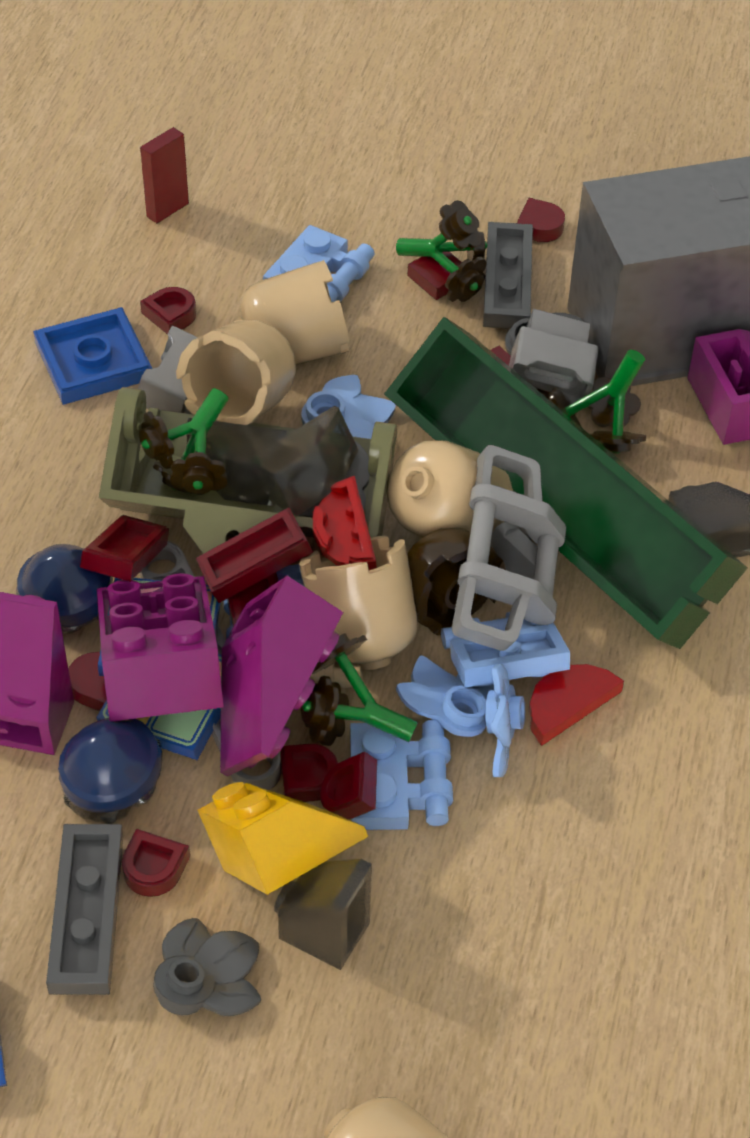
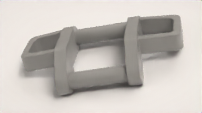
(529, 597)

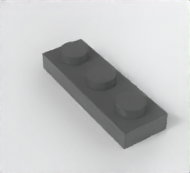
(507, 274)
(85, 910)

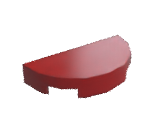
(342, 526)
(568, 697)

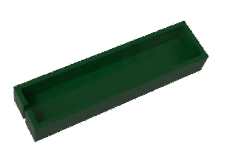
(615, 522)

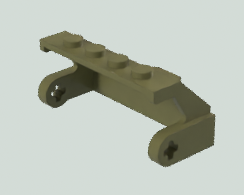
(209, 519)

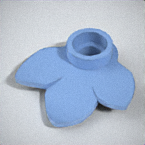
(356, 408)
(444, 698)
(503, 715)

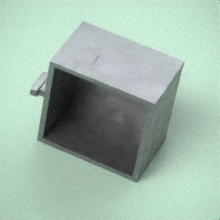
(662, 264)

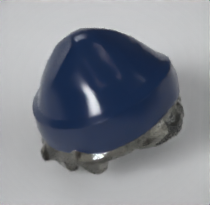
(58, 578)
(110, 769)

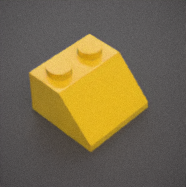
(271, 836)

